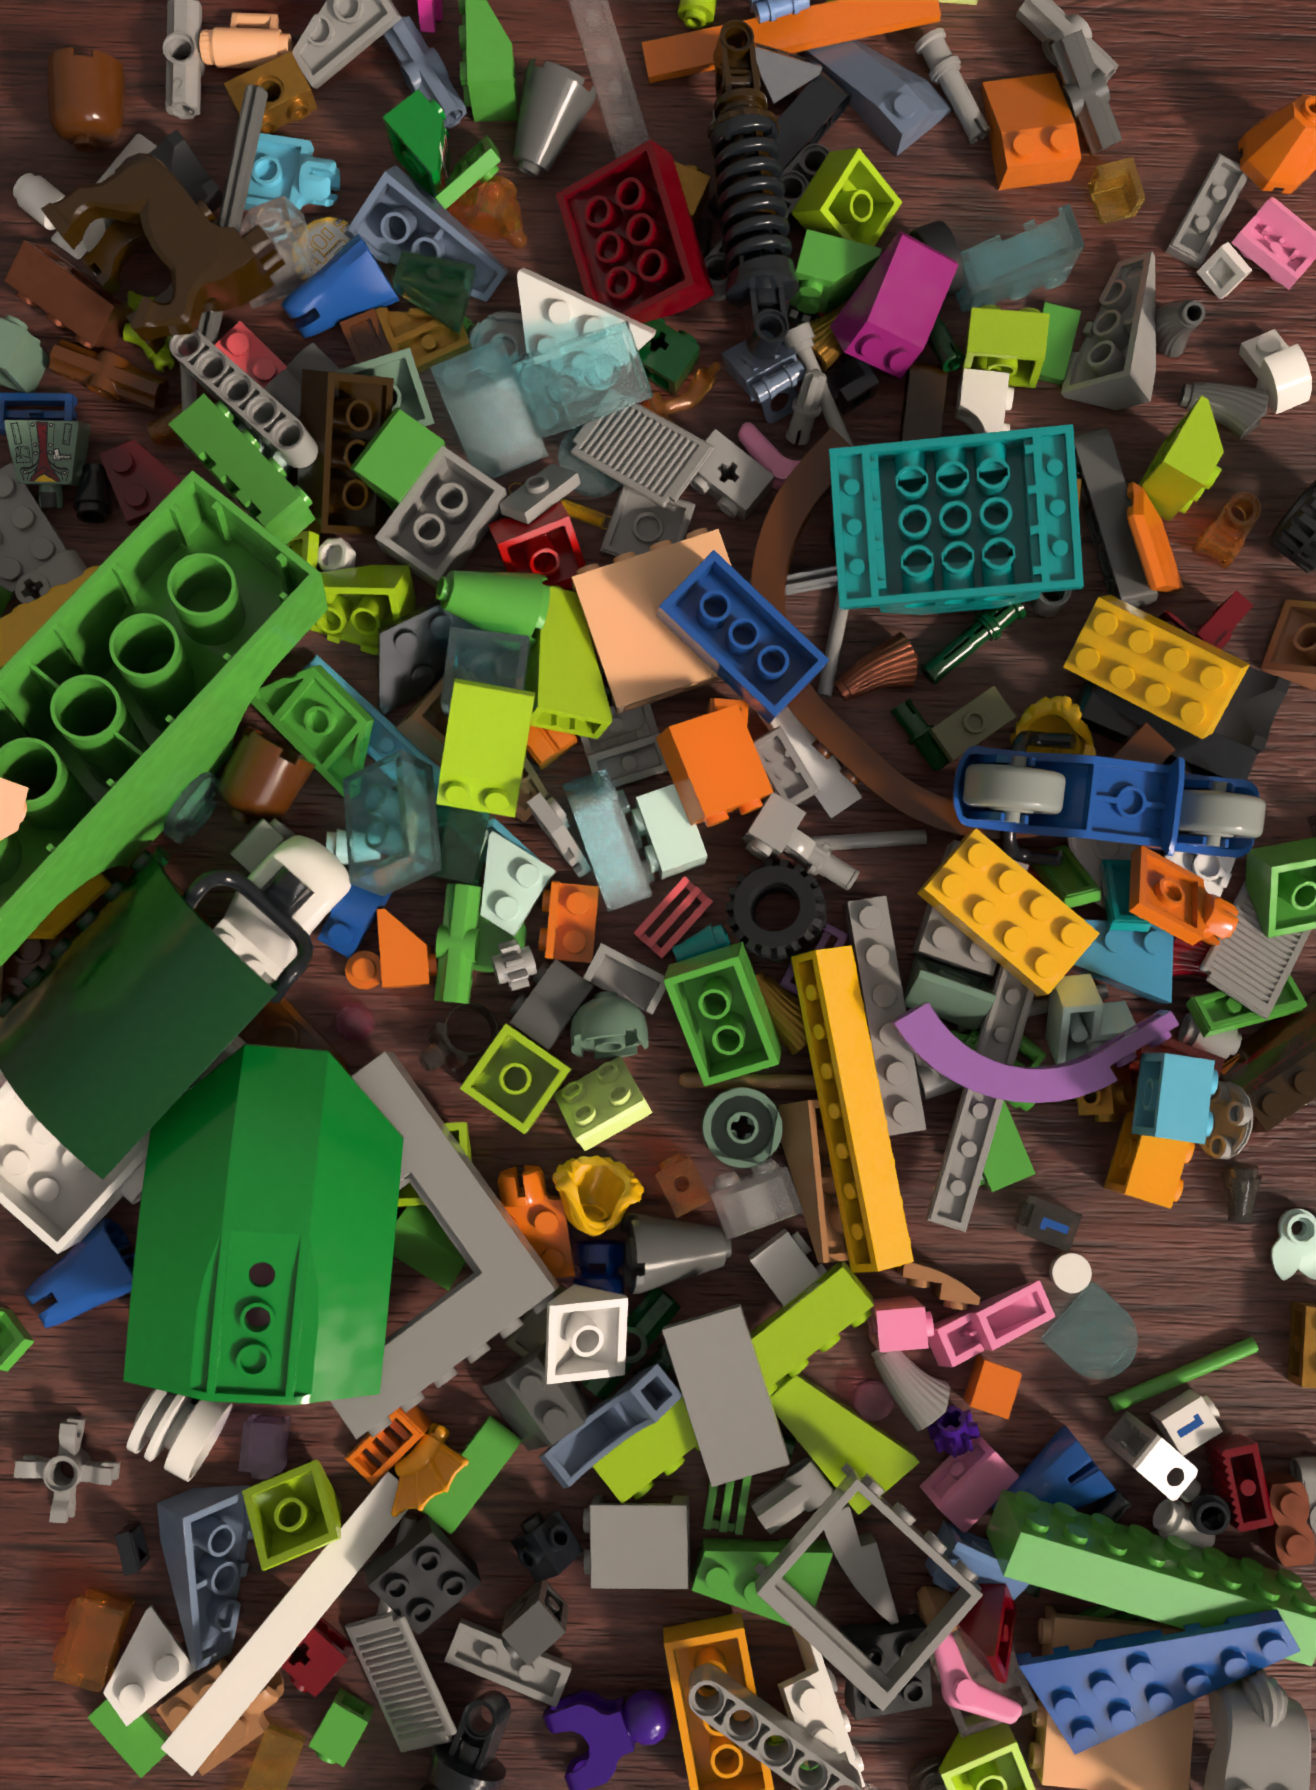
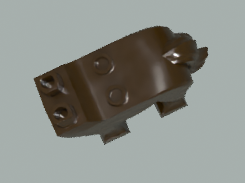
(207, 262)

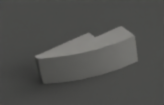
(861, 1562)

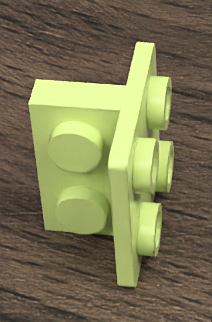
(602, 1103)

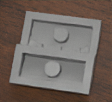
(627, 747)

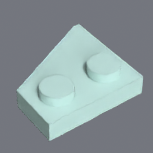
(511, 884)

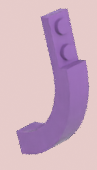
(947, 1055)

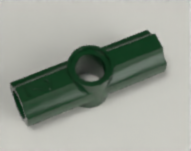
(645, 1321)

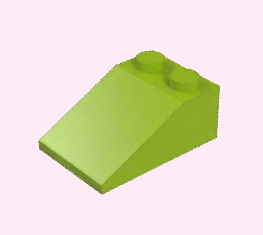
(485, 747)

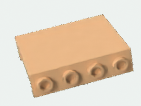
(620, 606)
(1140, 1759)

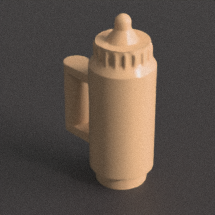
(246, 43)

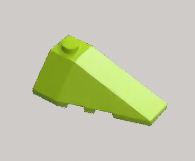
(364, 601)

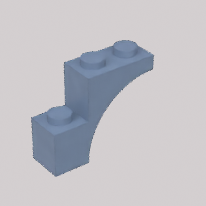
(610, 1423)

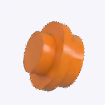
(363, 970)

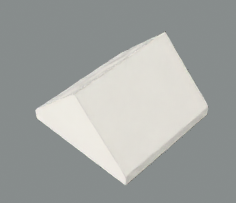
(585, 1335)

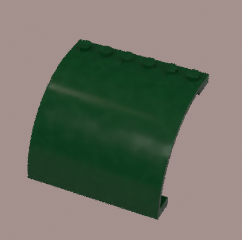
(125, 1016)

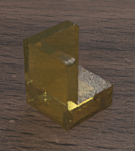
(1116, 190)

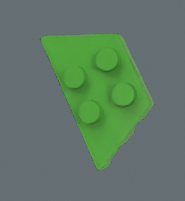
(319, 721)

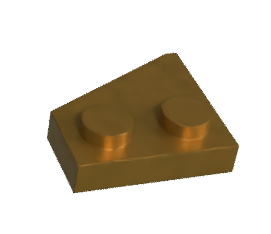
(427, 337)

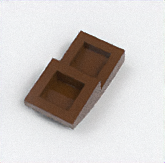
(365, 336)

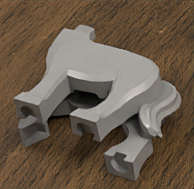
(1259, 1737)

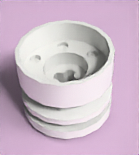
(179, 1426)

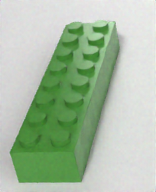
(1141, 1570)

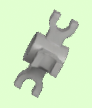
(50, 1470)

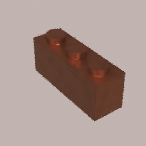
(67, 296)

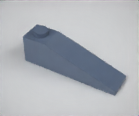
(409, 219)

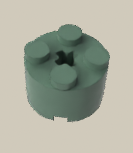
(753, 1145)

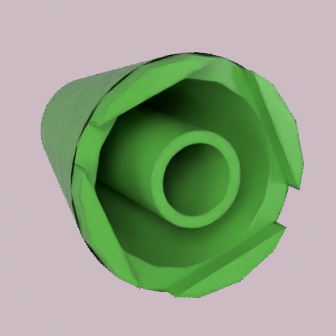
(496, 600)

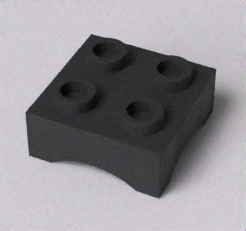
(188, 170)
(1253, 709)
(422, 1575)
(885, 1646)

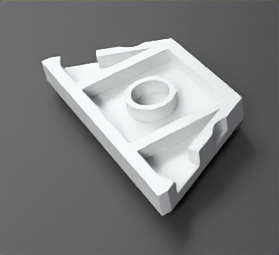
(559, 314)

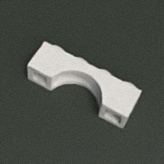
(983, 400)

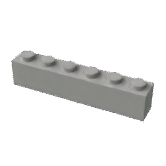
(882, 993)

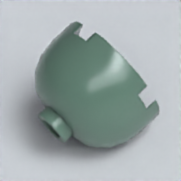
(608, 1027)

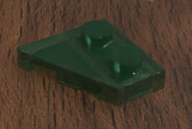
(436, 286)

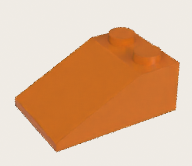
(1030, 131)

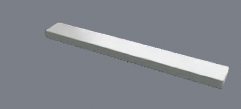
(283, 1629)

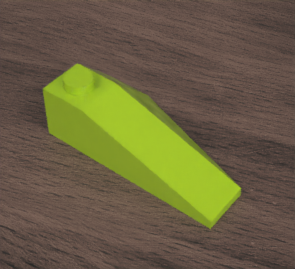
(986, 1762)

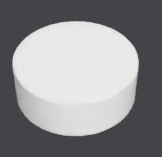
(1070, 1272)

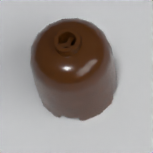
(85, 98)
(262, 777)

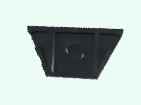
(413, 654)

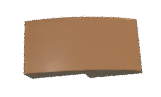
(946, 1287)

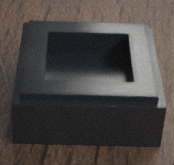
(132, 1548)

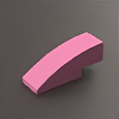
(990, 1324)

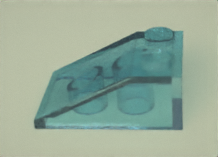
(581, 379)
(488, 409)

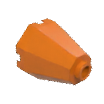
(1282, 146)

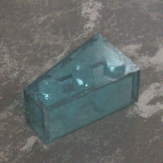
(1021, 263)

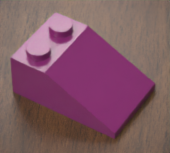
(895, 305)

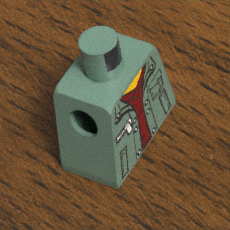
(48, 455)

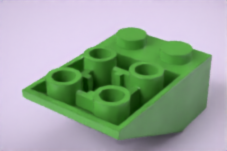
(487, 64)

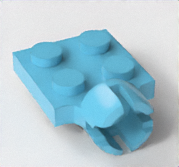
(290, 170)

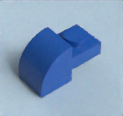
(351, 920)

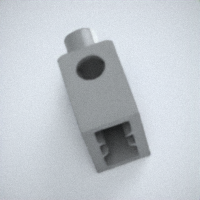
(1153, 1458)

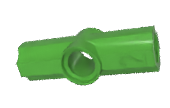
(458, 943)

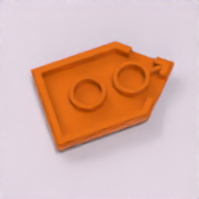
(1152, 542)

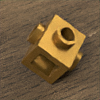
(1110, 1100)

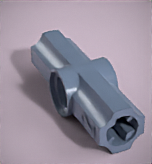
(424, 69)

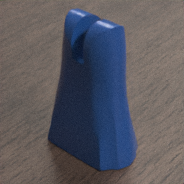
(340, 290)
(85, 1275)
(1063, 1474)

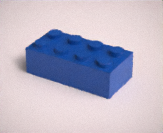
(741, 636)

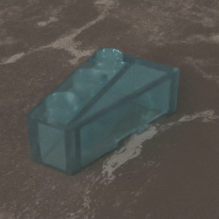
(609, 840)

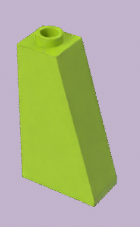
(566, 672)
(839, 1435)

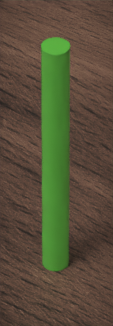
(1183, 1374)

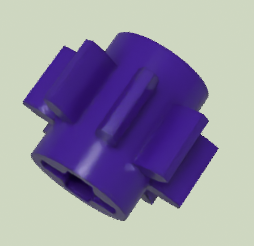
(954, 1432)

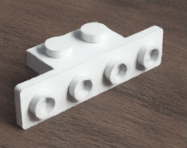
(814, 1707)

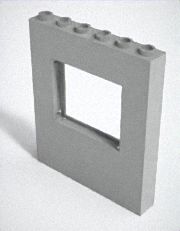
(506, 1268)

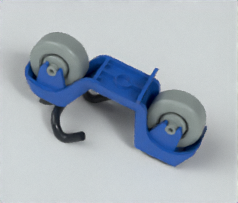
(1102, 801)

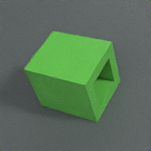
(341, 1728)

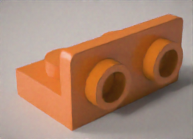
(570, 922)

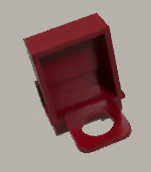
(1220, 623)

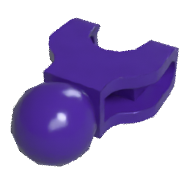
(609, 1730)

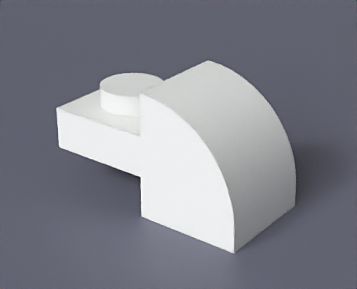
(1278, 369)

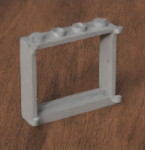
(830, 1641)

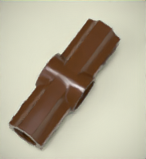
(109, 375)

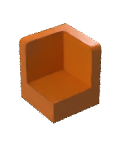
(992, 1387)

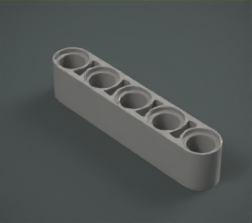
(245, 398)
(763, 1723)

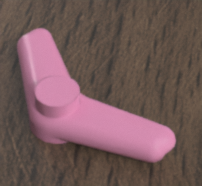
(766, 454)
(967, 1695)

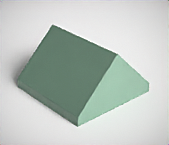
(407, 386)
(950, 992)

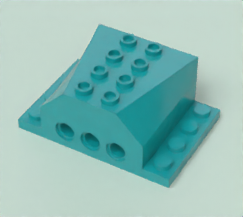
(956, 521)

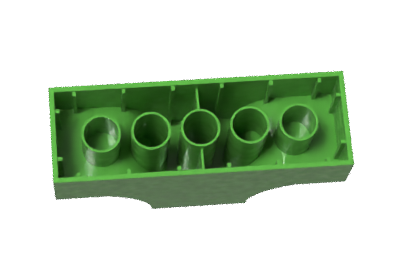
(139, 691)

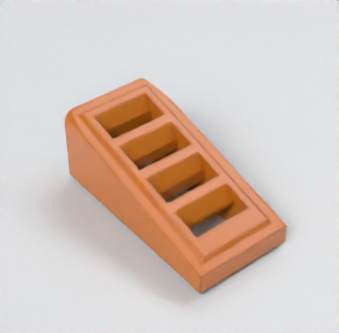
(407, 1425)

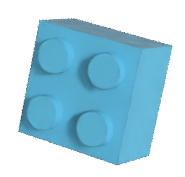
(1174, 1097)

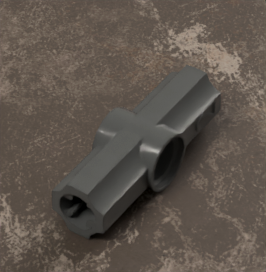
(1086, 92)

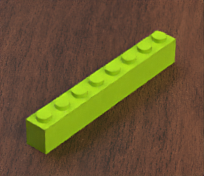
(782, 1348)

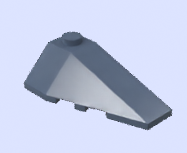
(884, 94)
(205, 1552)

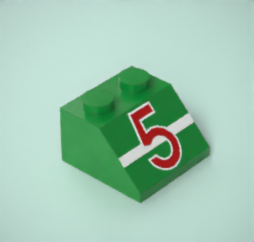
(420, 140)

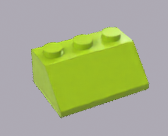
(1184, 462)

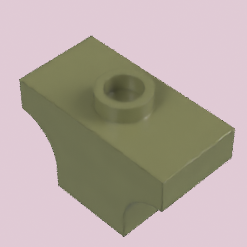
(972, 724)

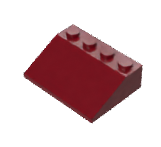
(636, 236)

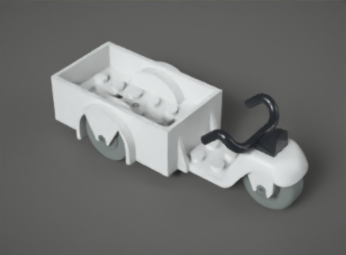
(271, 932)

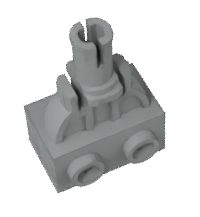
(776, 832)

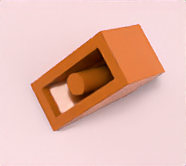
(403, 954)

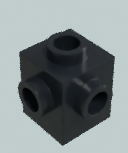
(546, 1545)

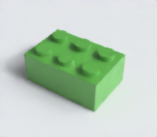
(723, 1014)

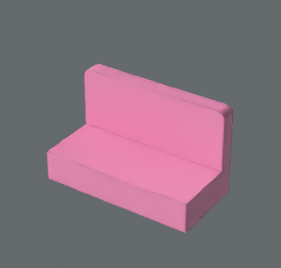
(969, 1484)

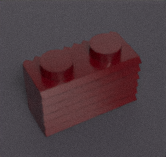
(1240, 1480)

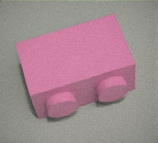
(899, 1324)

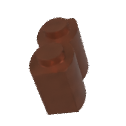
(1290, 1537)

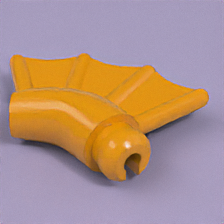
(426, 1470)

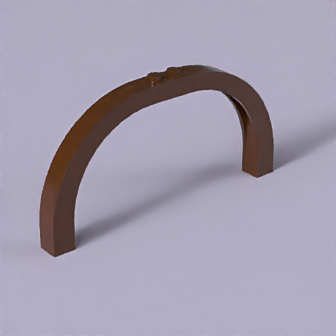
(779, 534)

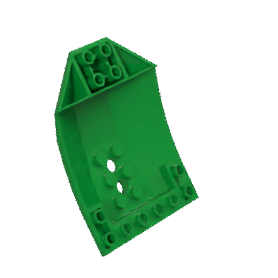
(279, 1168)

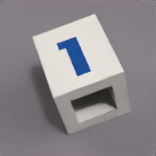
(1187, 1421)

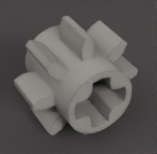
(513, 965)

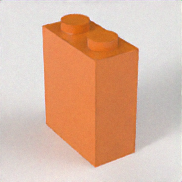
(714, 766)

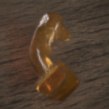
(701, 383)

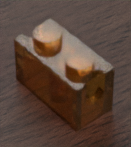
(92, 1638)

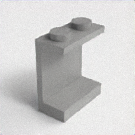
(638, 1544)

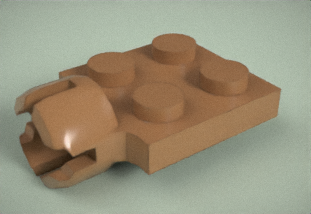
(247, 1727)

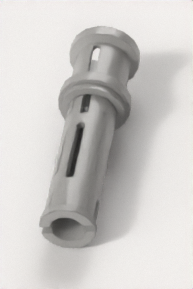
(945, 71)

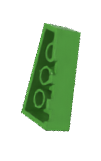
(242, 469)

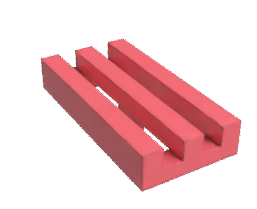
(695, 893)

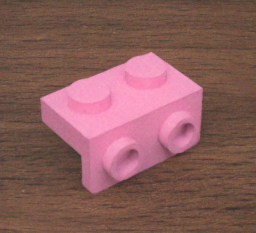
(1278, 243)

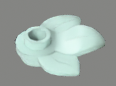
(1295, 1251)

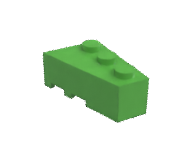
(727, 1571)

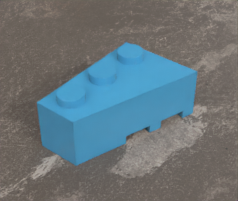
(1131, 961)

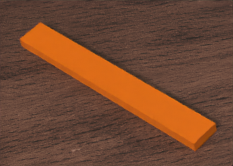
(810, 29)

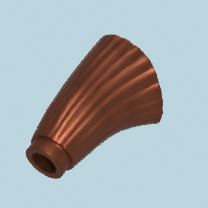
(887, 665)

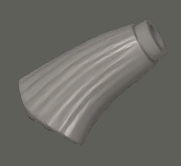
(915, 1392)

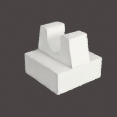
(1224, 270)

